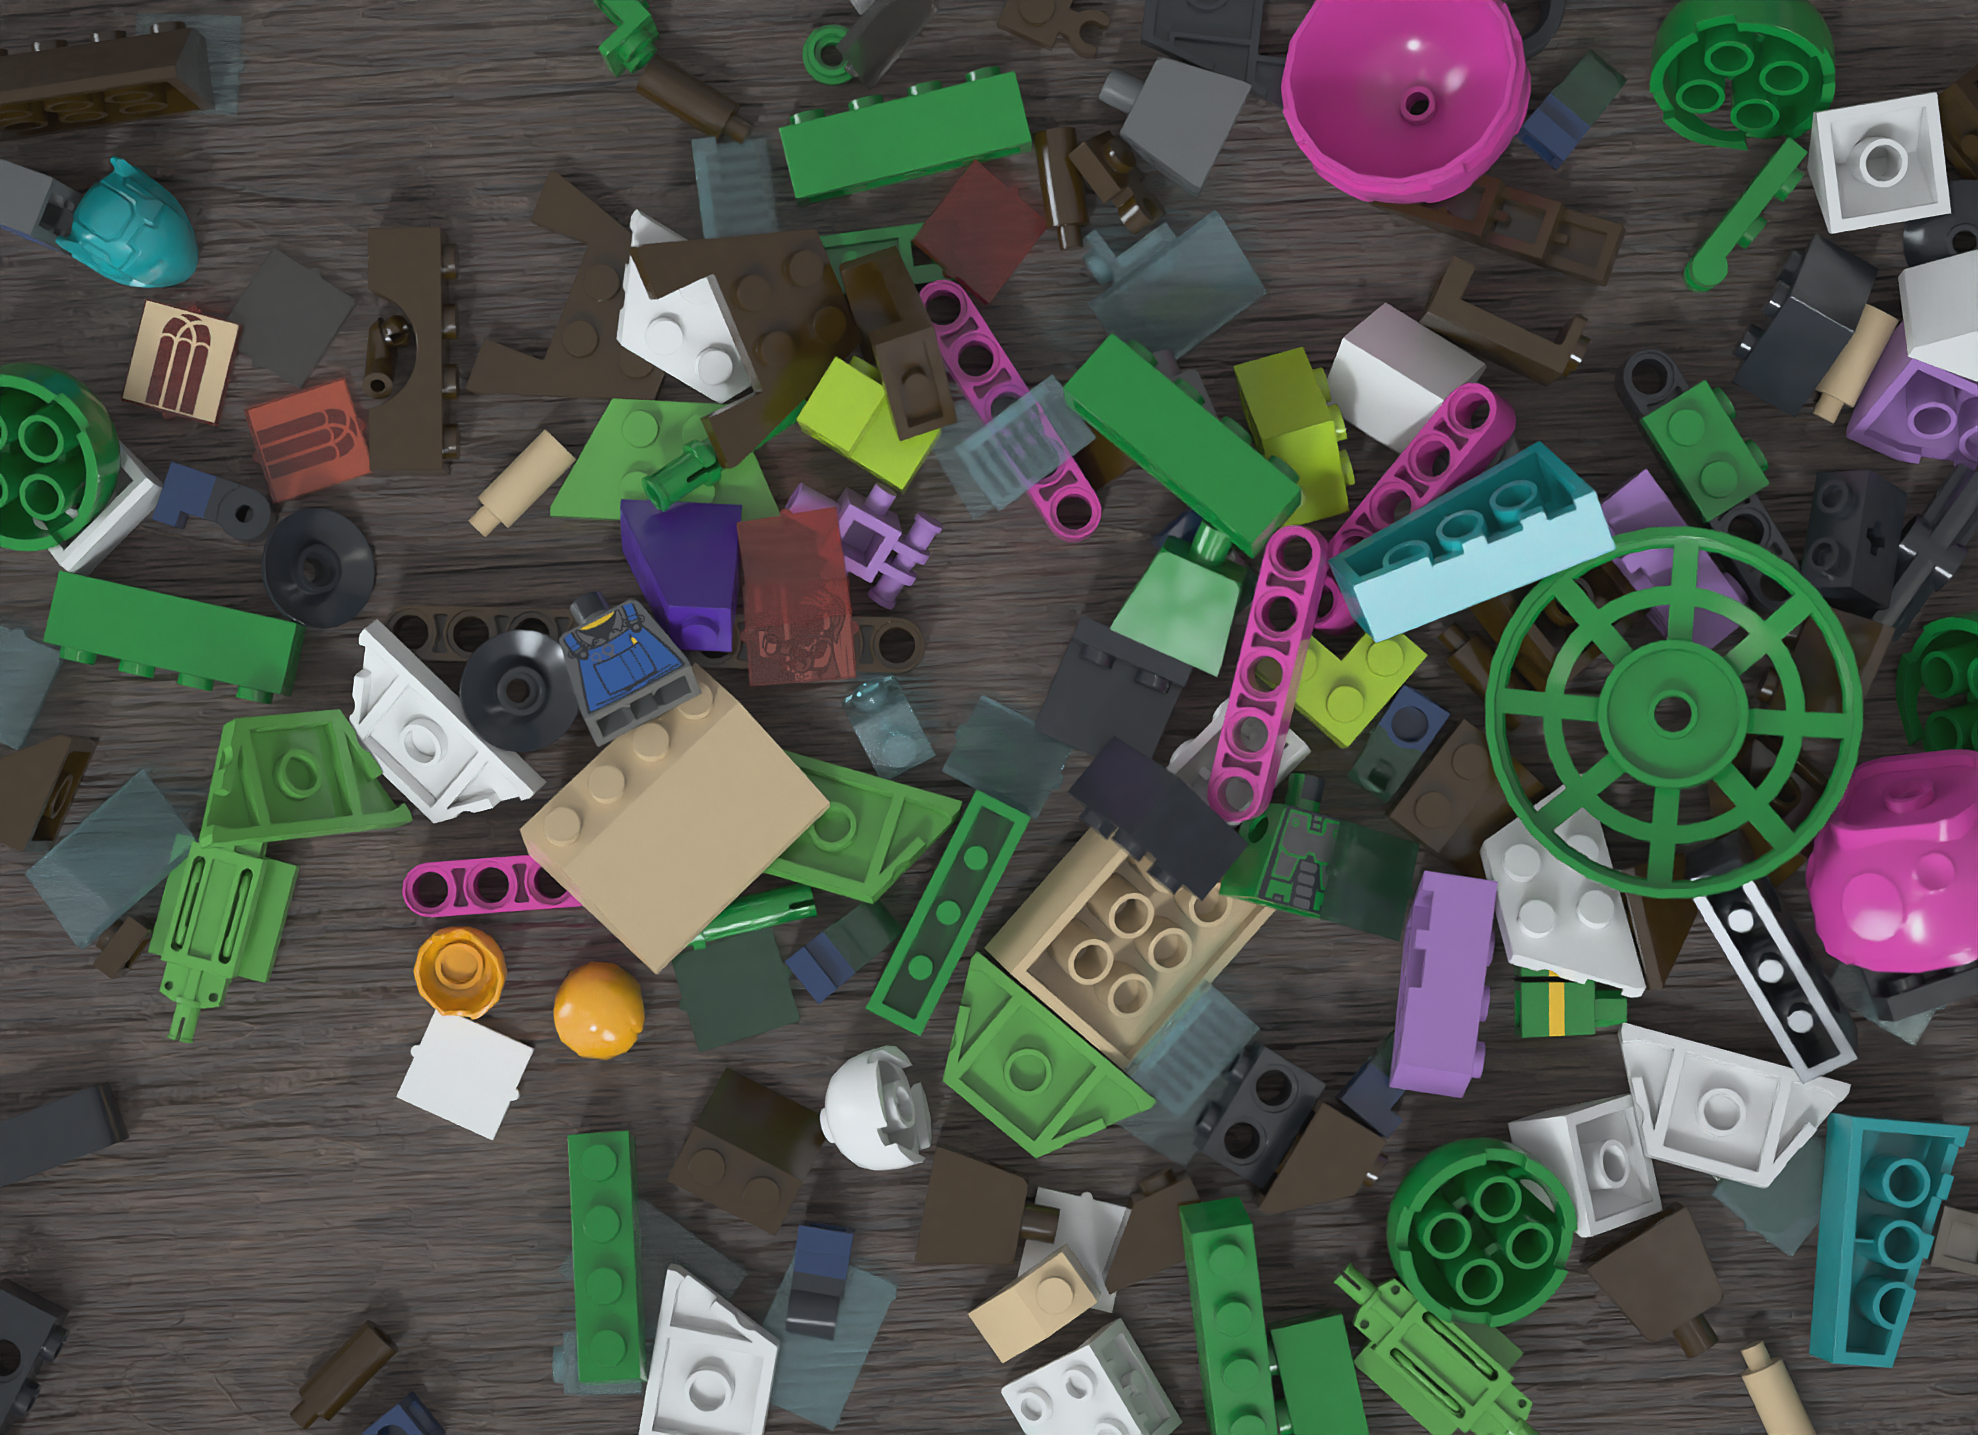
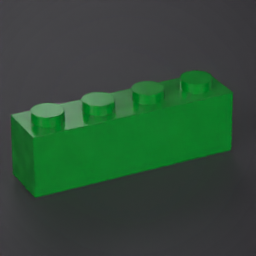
(905, 137)
(1184, 444)
(174, 634)
(948, 912)
(607, 1258)
(1228, 1318)
(1315, 1376)

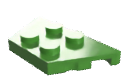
(637, 441)
(294, 781)
(865, 834)
(1031, 1067)

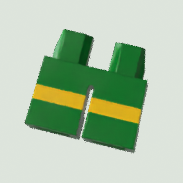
(1563, 1006)

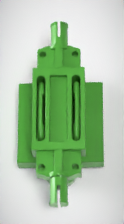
(219, 923)
(1436, 1368)

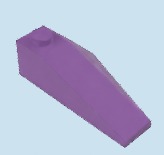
(1916, 410)

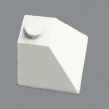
(1596, 1158)

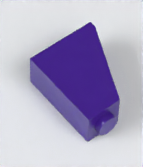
(686, 568)

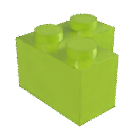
(854, 420)
(1291, 420)
(1347, 691)

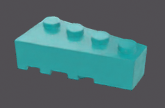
(1473, 544)
(1875, 1230)

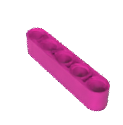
(1002, 382)
(1413, 478)
(1246, 696)
(464, 890)

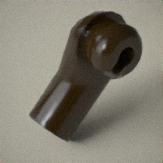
(382, 354)

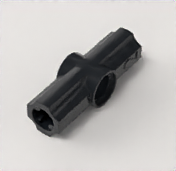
(1931, 549)

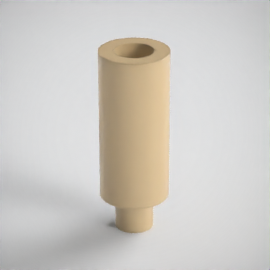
(1854, 364)
(521, 483)
(1774, 1393)

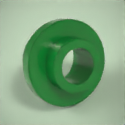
(813, 48)

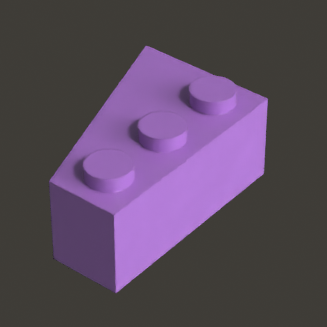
(1642, 505)
(1443, 985)

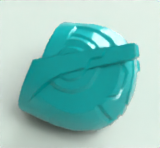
(132, 231)

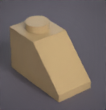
(1036, 1304)

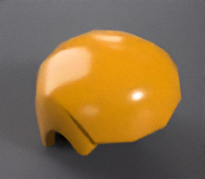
(460, 971)
(599, 1010)

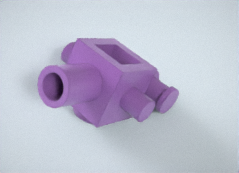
(871, 533)

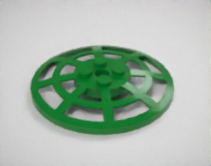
(1681, 671)

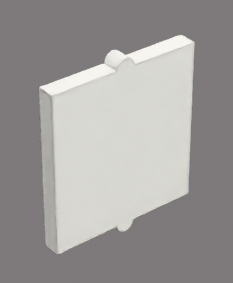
(465, 1073)
(1087, 1228)

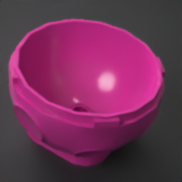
(1364, 66)
(1900, 865)

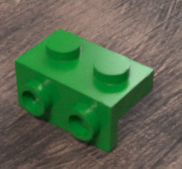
(633, 41)
(1707, 450)

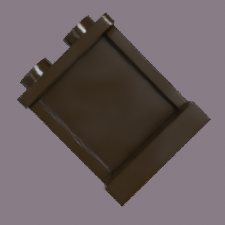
(1497, 338)
(900, 340)

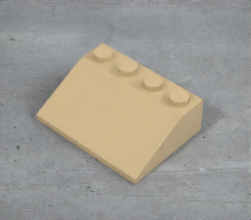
(674, 822)
(1118, 946)

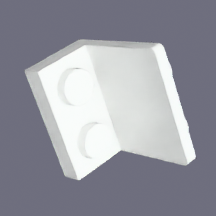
(1094, 1391)

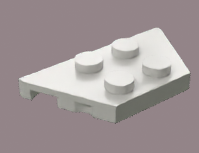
(681, 330)
(423, 738)
(1555, 914)
(1720, 1107)
(707, 1365)

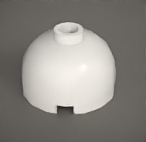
(876, 1113)

